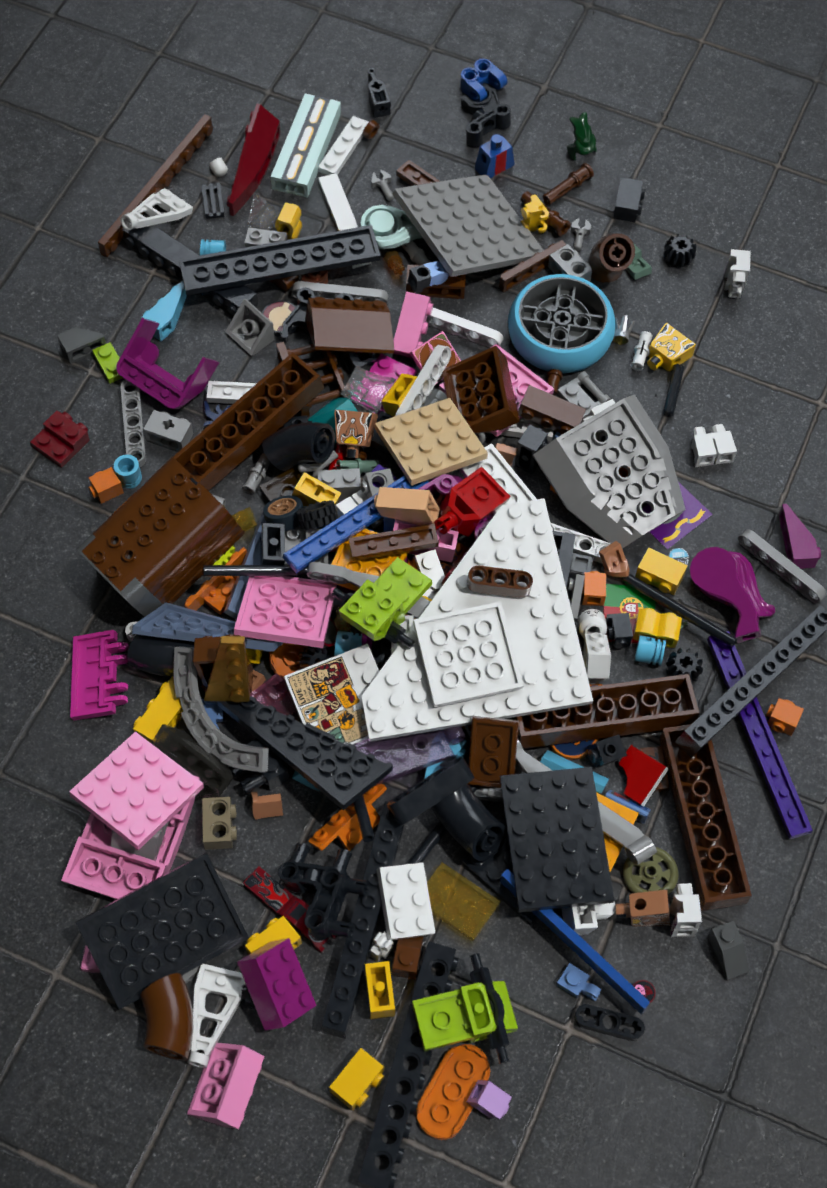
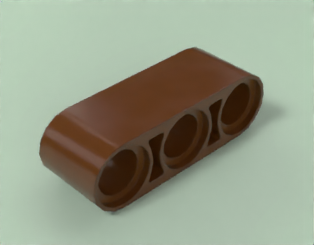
(509, 576)

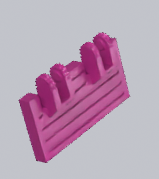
(92, 671)

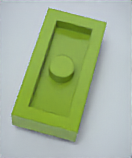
(107, 360)

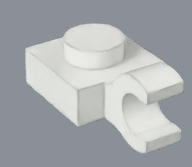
(382, 946)

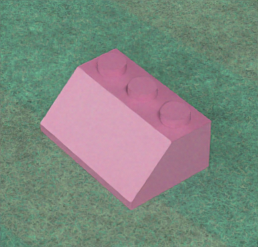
(226, 1085)

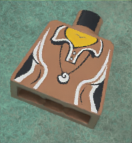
(354, 430)
(654, 907)

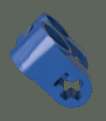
(482, 73)

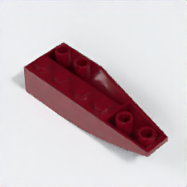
(256, 156)

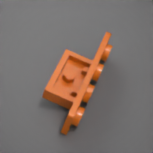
(217, 589)
(345, 823)

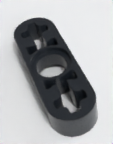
(625, 1034)

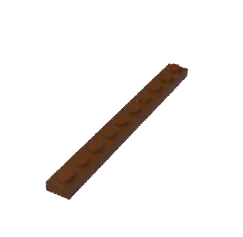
(159, 181)

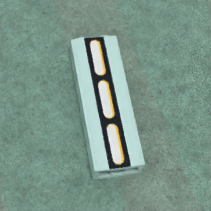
(305, 145)

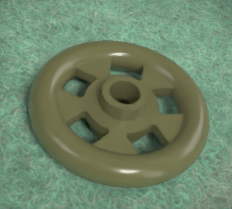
(670, 875)

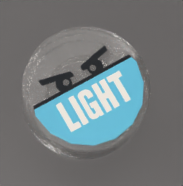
(679, 554)

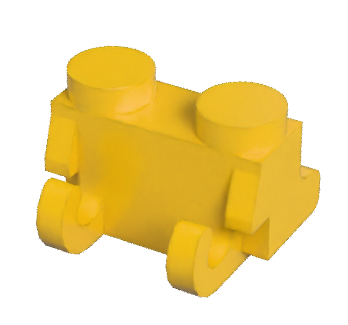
(534, 215)

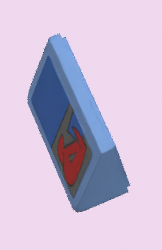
(643, 811)

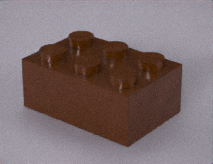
(204, 657)

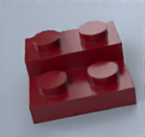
(60, 438)

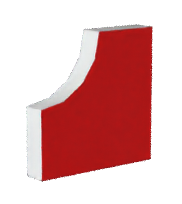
(642, 775)

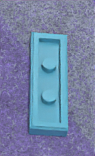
(557, 762)

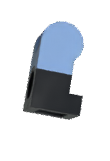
(426, 276)

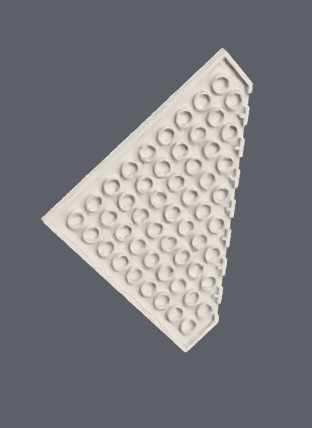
(538, 624)

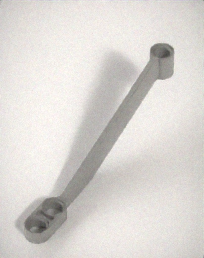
(342, 575)
(636, 844)

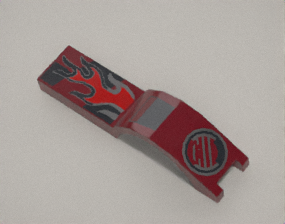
(281, 902)

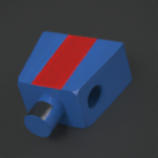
(494, 156)

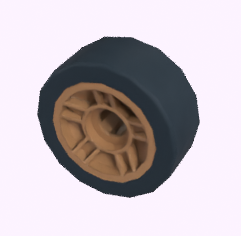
(283, 511)

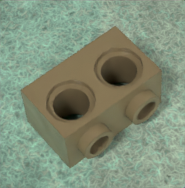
(214, 823)

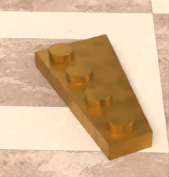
(229, 672)

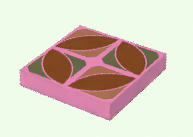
(424, 351)

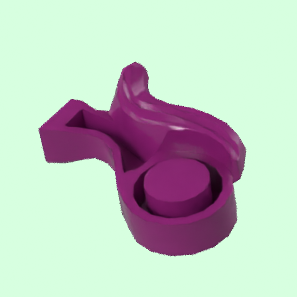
(731, 581)

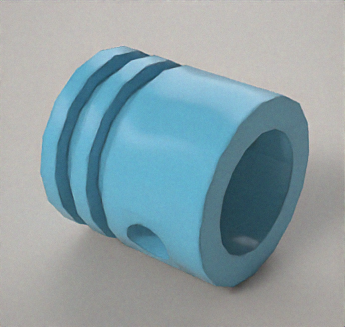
(214, 246)
(128, 471)
(347, 641)
(650, 650)

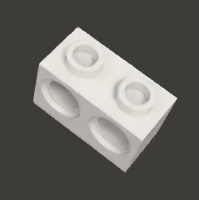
(597, 656)

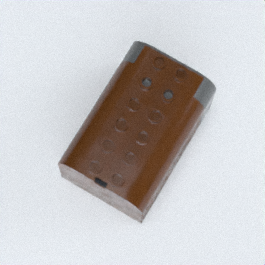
(161, 539)

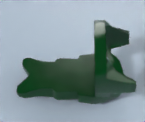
(584, 139)

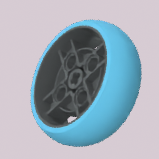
(561, 323)

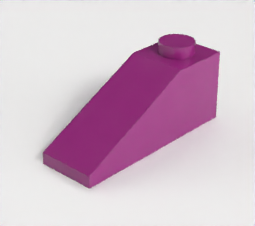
(798, 541)

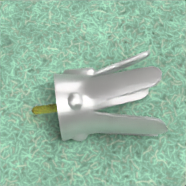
(621, 333)

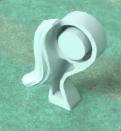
(390, 226)

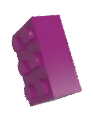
(276, 984)

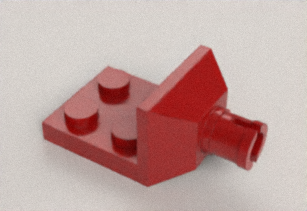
(470, 503)

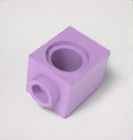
(489, 1099)

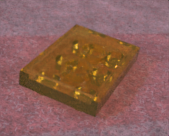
(460, 902)

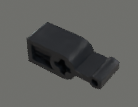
(378, 95)

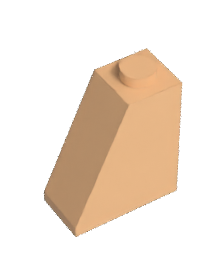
(407, 505)

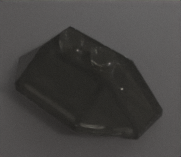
(192, 757)

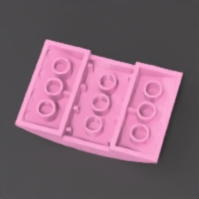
(117, 872)

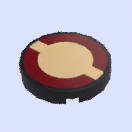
(277, 313)

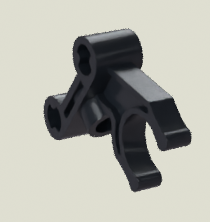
(486, 117)
(297, 316)

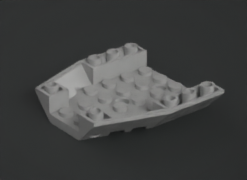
(588, 475)

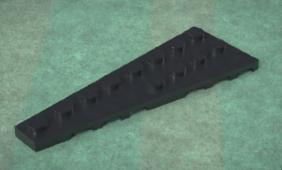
(325, 762)

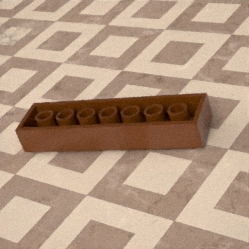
(250, 421)
(615, 710)
(705, 824)

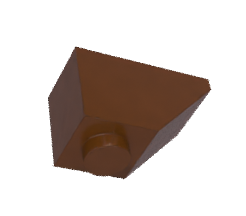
(407, 957)

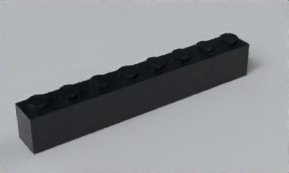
(166, 253)

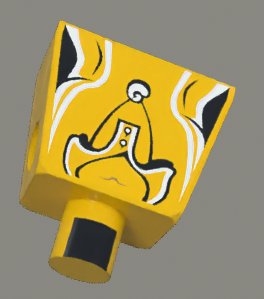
(669, 349)

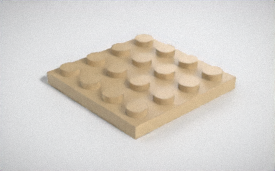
(431, 441)

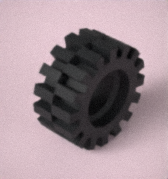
(317, 514)

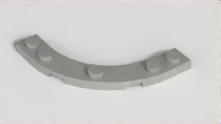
(200, 724)

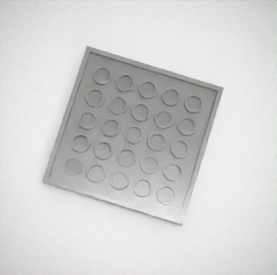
(467, 224)

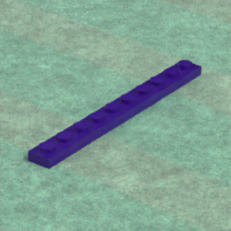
(763, 745)

